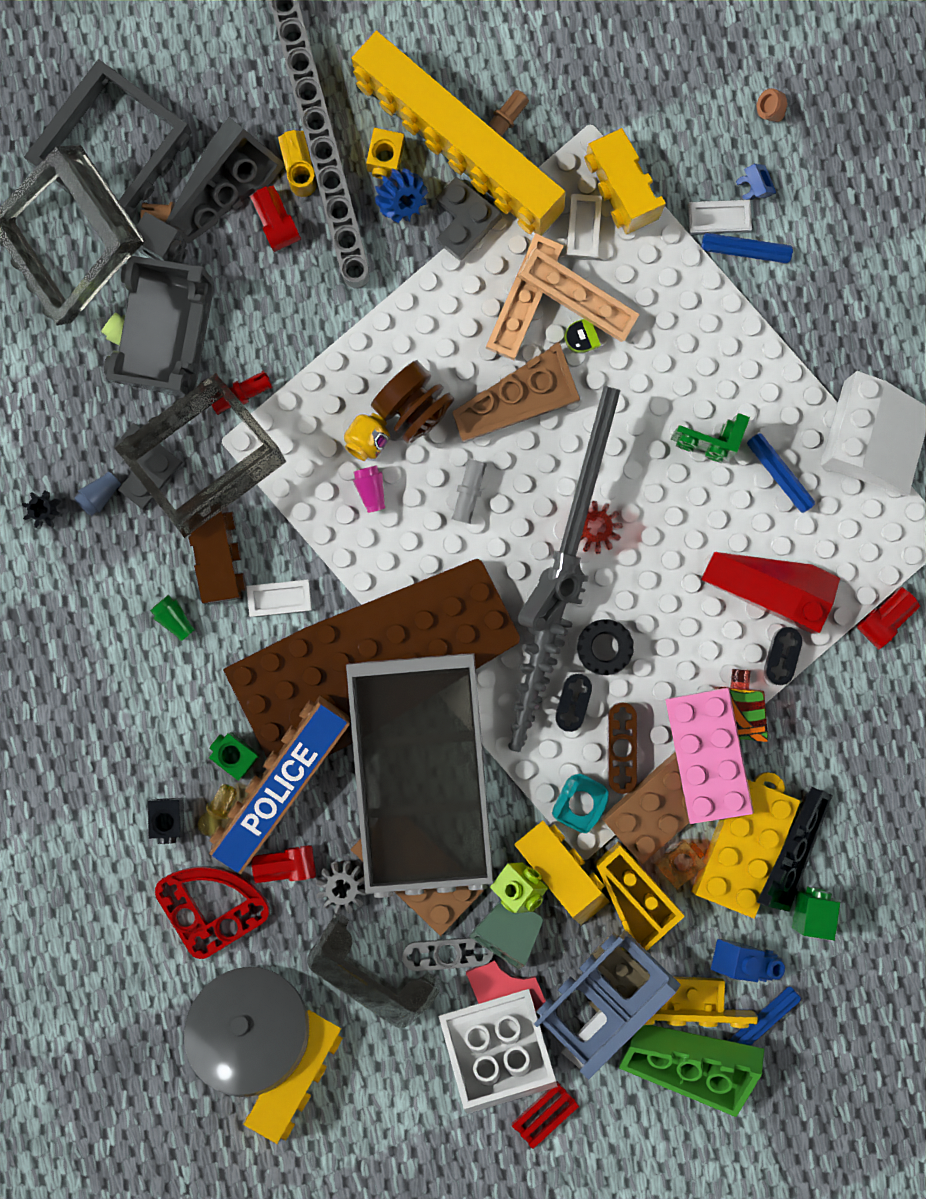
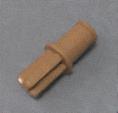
(508, 112)

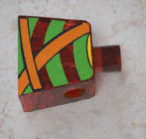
(748, 707)

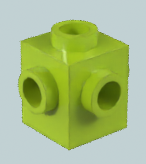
(519, 888)

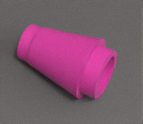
(370, 488)

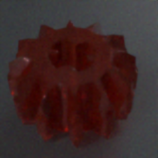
(608, 526)

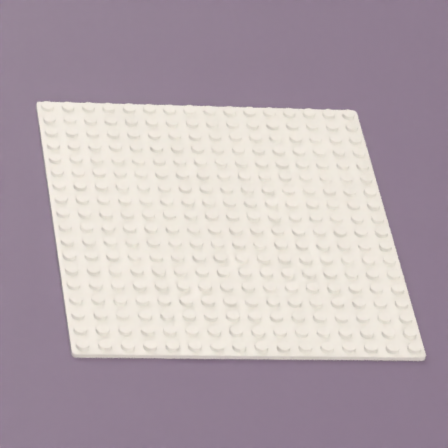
(687, 363)

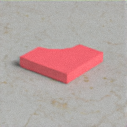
(492, 983)

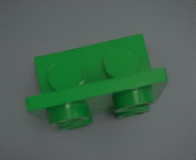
(716, 449)

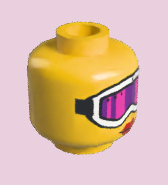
(366, 436)

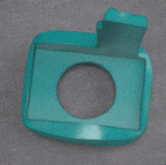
(574, 784)

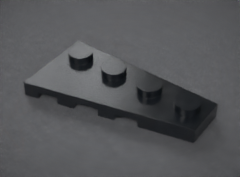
(794, 856)

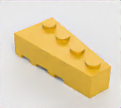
(276, 1107)

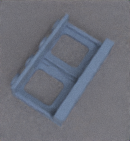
(623, 1014)

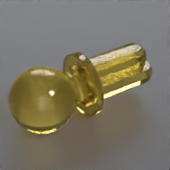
(217, 810)

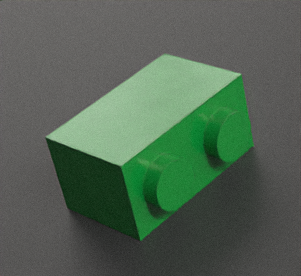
(816, 913)

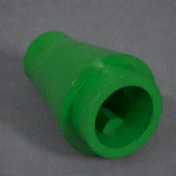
(172, 617)

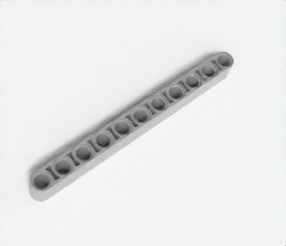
(320, 139)

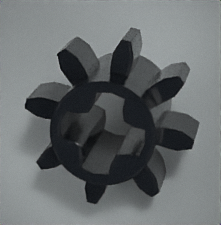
(43, 517)

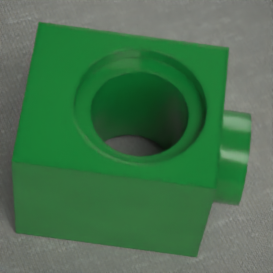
(248, 755)

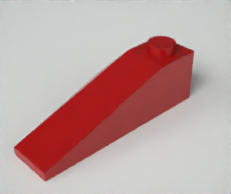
(782, 588)

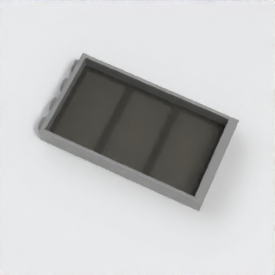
(420, 774)

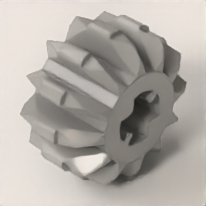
(332, 882)

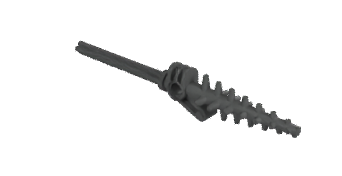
(559, 583)

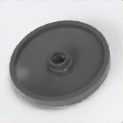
(246, 1032)

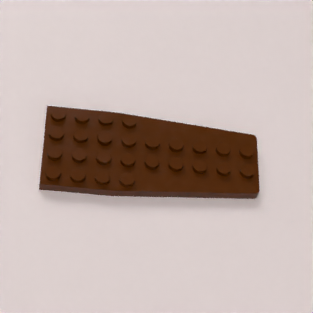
(433, 617)

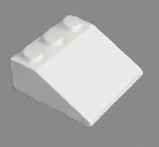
(876, 434)
(497, 1051)

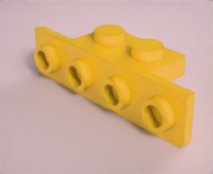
(702, 1002)

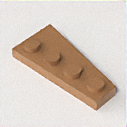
(528, 392)

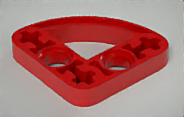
(200, 926)

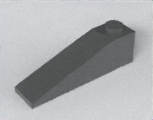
(223, 178)

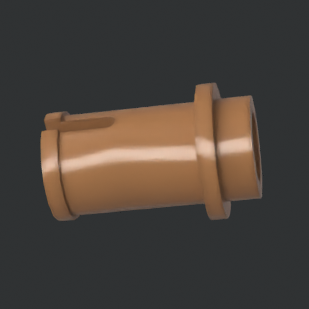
(159, 211)

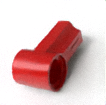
(277, 224)
(883, 622)
(292, 864)

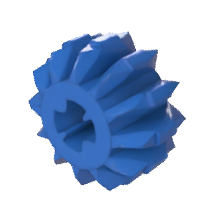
(401, 195)

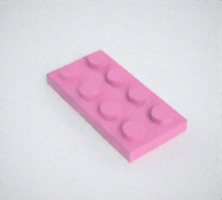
(709, 755)

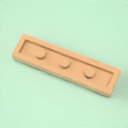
(578, 295)
(520, 306)

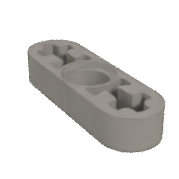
(424, 963)

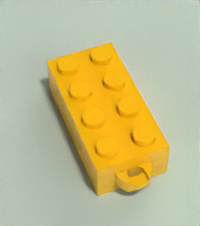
(747, 848)

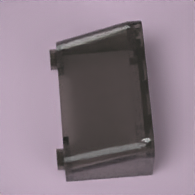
(395, 1005)

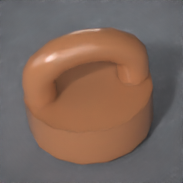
(772, 105)

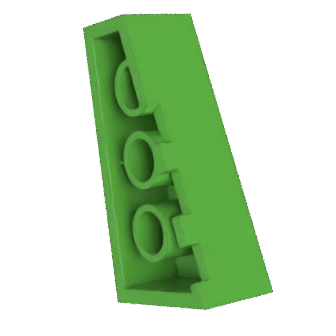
(695, 1066)

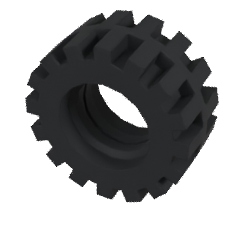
(624, 641)

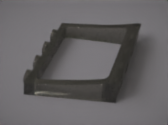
(100, 208)

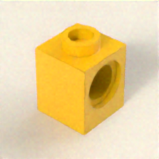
(381, 141)

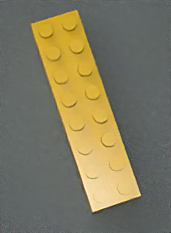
(458, 135)

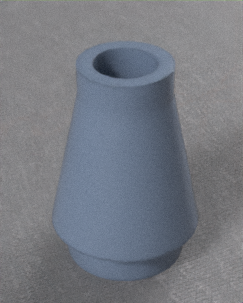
(96, 494)

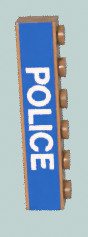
(279, 784)

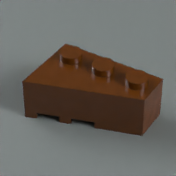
(216, 559)

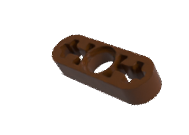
(615, 771)

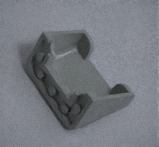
(162, 326)

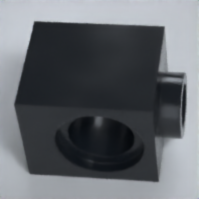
(175, 808)

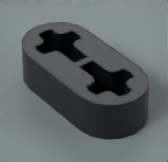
(790, 658)
(566, 699)

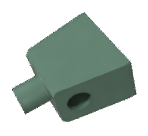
(508, 934)

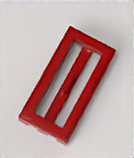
(553, 1124)

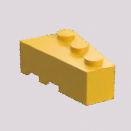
(623, 181)
(563, 871)
(639, 901)

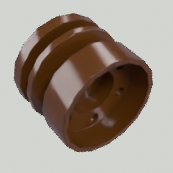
(412, 402)

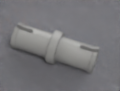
(469, 491)

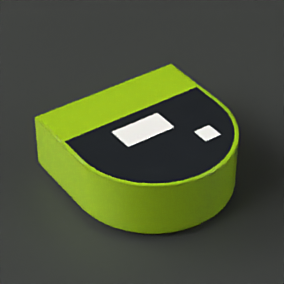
(581, 337)

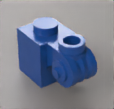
(746, 962)

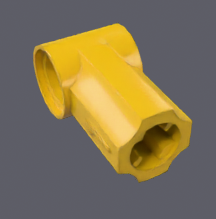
(297, 162)

